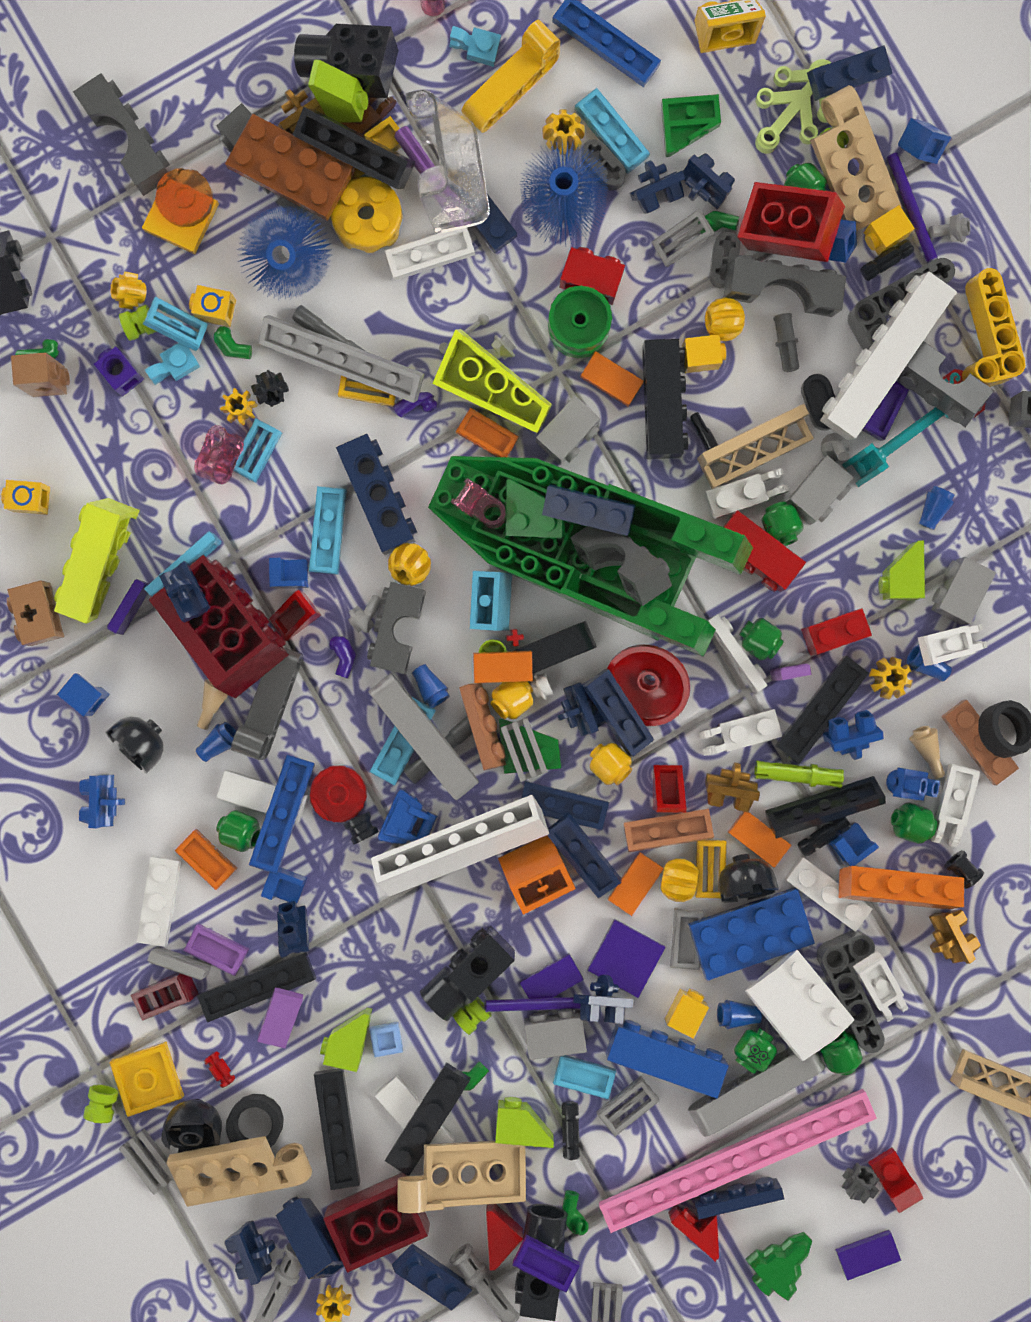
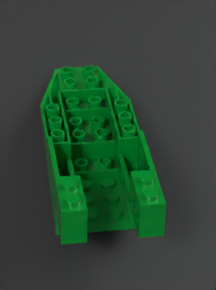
(555, 563)

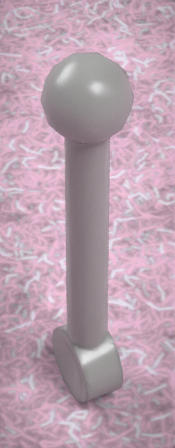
(482, 320)

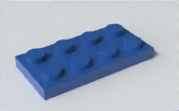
(751, 933)

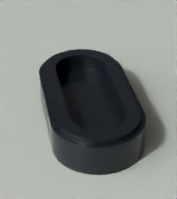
(816, 392)

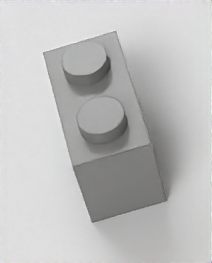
(568, 431)
(820, 489)
(962, 590)
(554, 1034)

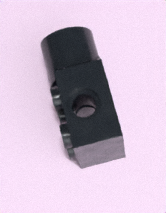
(358, 50)
(464, 978)
(535, 1296)

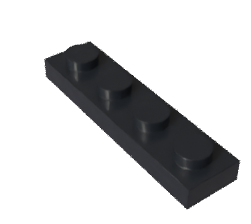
(821, 708)
(825, 807)
(256, 986)
(427, 1119)
(337, 1128)

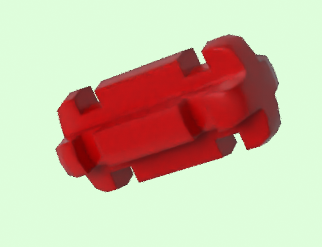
(514, 637)
(219, 1069)

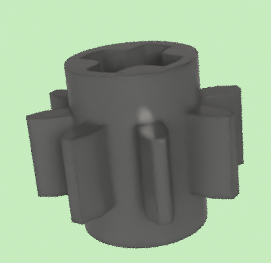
(860, 1183)

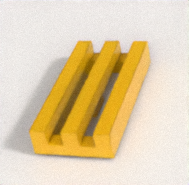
(342, 393)
(710, 866)

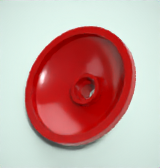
(655, 700)

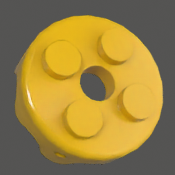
(369, 233)

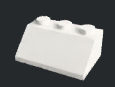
(799, 1005)

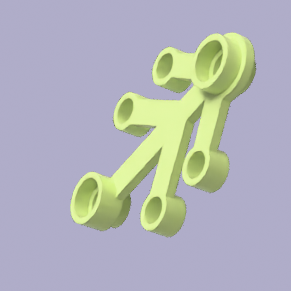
(798, 102)

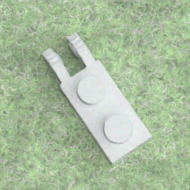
(743, 494)
(950, 644)
(743, 732)
(955, 802)
(880, 984)

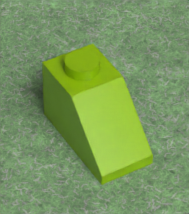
(337, 93)
(905, 575)
(347, 1042)
(521, 1125)

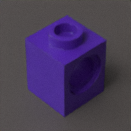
(124, 381)

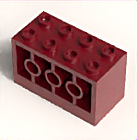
(229, 639)

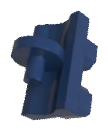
(706, 182)
(670, 184)
(185, 592)
(579, 712)
(292, 929)
(591, 1004)
(253, 1252)

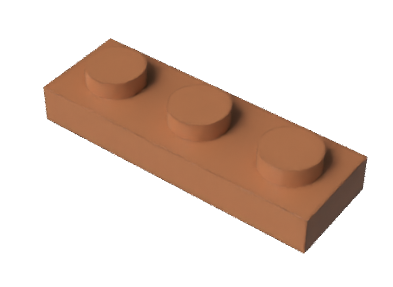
(964, 724)
(483, 726)
(668, 830)

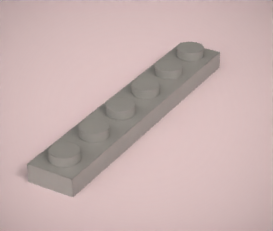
(341, 358)

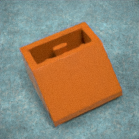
(536, 874)

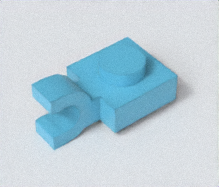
(481, 45)
(176, 361)

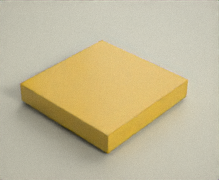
(184, 237)
(146, 1079)

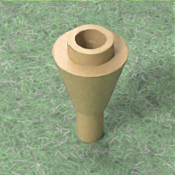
(211, 703)
(926, 742)

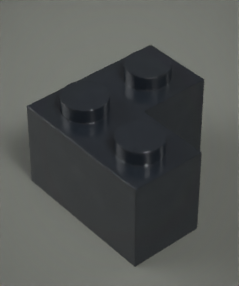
(13, 288)

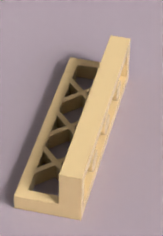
(752, 436)
(986, 1090)

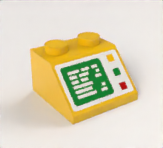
(728, 24)

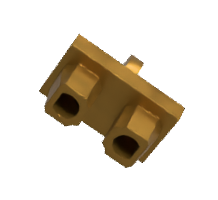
(294, 101)
(733, 784)
(951, 939)

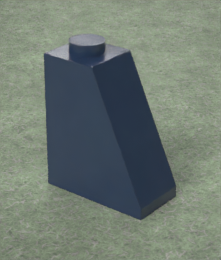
(309, 1238)

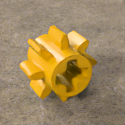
(128, 290)
(240, 399)
(337, 1296)

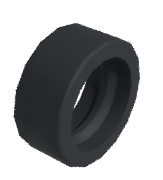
(990, 732)
(259, 1101)

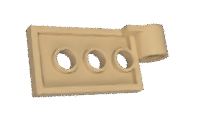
(845, 113)
(285, 1170)
(421, 1194)

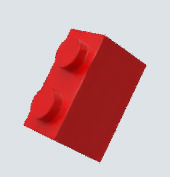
(592, 271)
(836, 632)

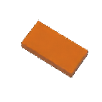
(611, 379)
(487, 434)
(502, 666)
(759, 838)
(206, 859)
(635, 883)

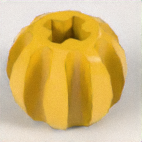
(563, 129)
(725, 318)
(409, 564)
(895, 686)
(679, 880)

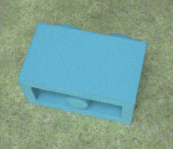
(490, 600)

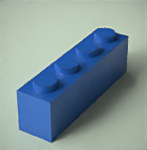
(667, 1059)

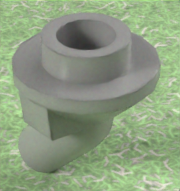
(958, 229)
(502, 347)
(835, 447)
(361, 619)

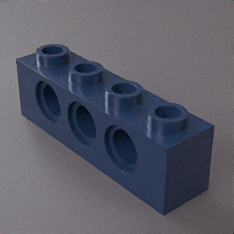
(352, 456)

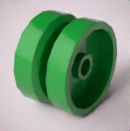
(579, 304)

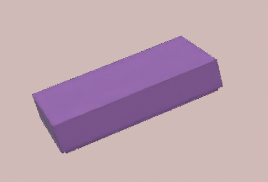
(790, 672)
(216, 949)
(280, 1017)

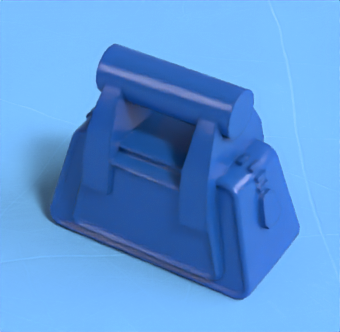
(402, 818)

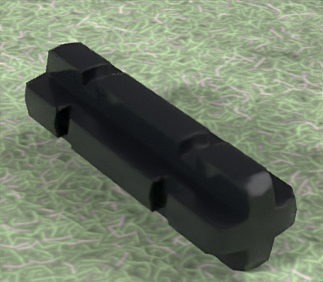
(887, 259)
(823, 836)
(570, 1130)

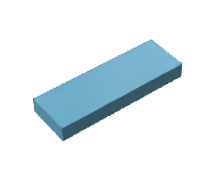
(612, 130)
(327, 530)
(204, 546)
(396, 752)

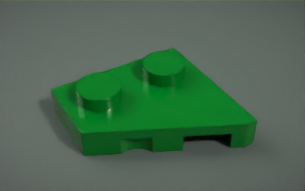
(688, 120)
(525, 514)
(547, 745)

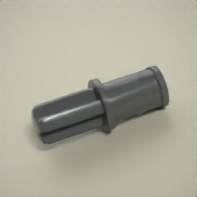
(786, 342)

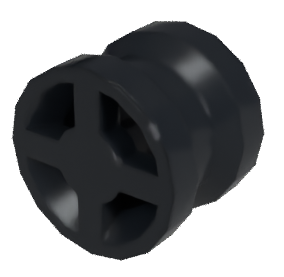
(361, 828)

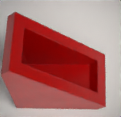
(294, 615)
(668, 789)
(502, 1233)

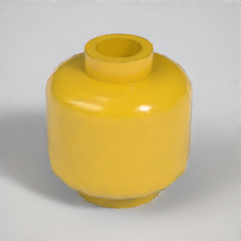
(512, 699)
(610, 763)

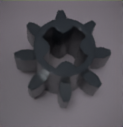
(270, 388)

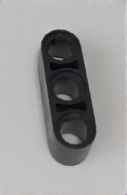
(560, 646)

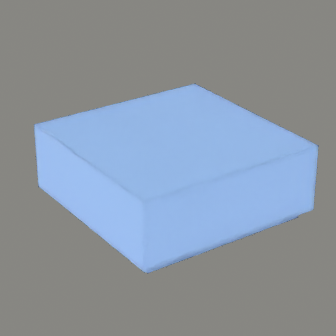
(386, 1039)

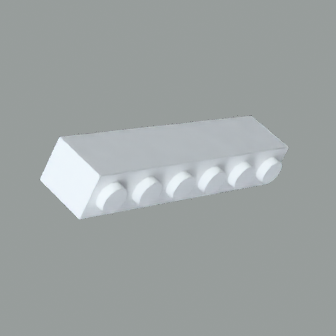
(888, 355)
(459, 846)

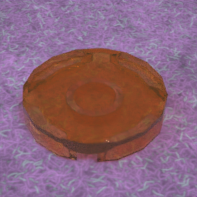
(184, 197)

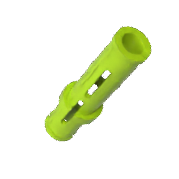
(809, 775)

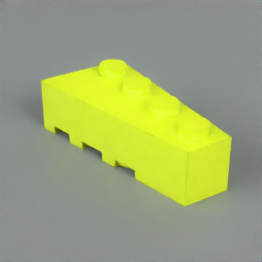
(487, 382)
(93, 558)

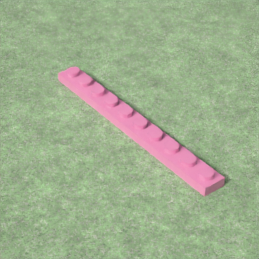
(737, 1160)

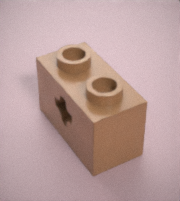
(39, 375)
(45, 624)

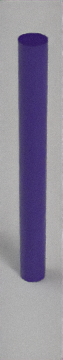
(912, 207)
(530, 1004)

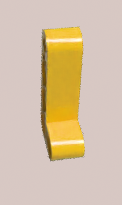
(514, 78)
(984, 293)

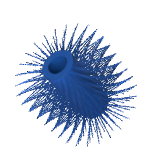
(564, 193)
(273, 253)

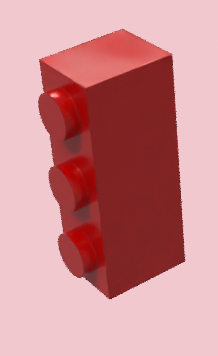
(768, 557)

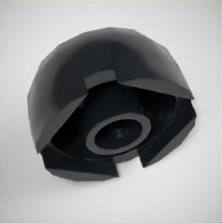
(138, 741)
(746, 879)
(192, 1126)

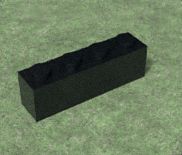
(353, 148)
(663, 398)

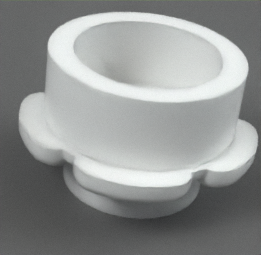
(542, 686)

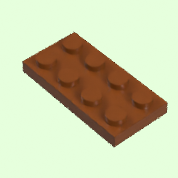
(289, 167)

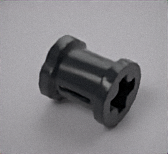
(964, 868)

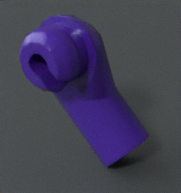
(425, 400)
(345, 654)

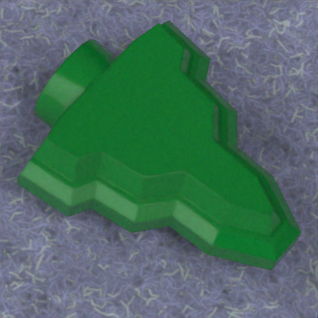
(779, 1265)

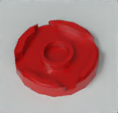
(338, 793)

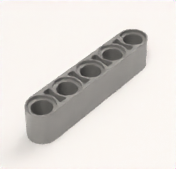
(423, 736)
(753, 1091)

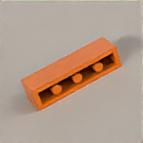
(901, 887)

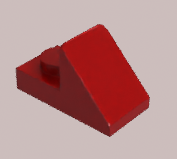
(896, 1180)
(701, 1232)

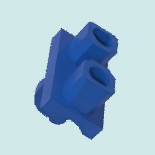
(855, 737)
(911, 784)
(102, 801)

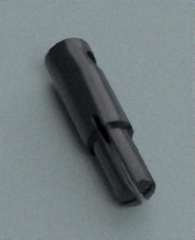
(704, 433)

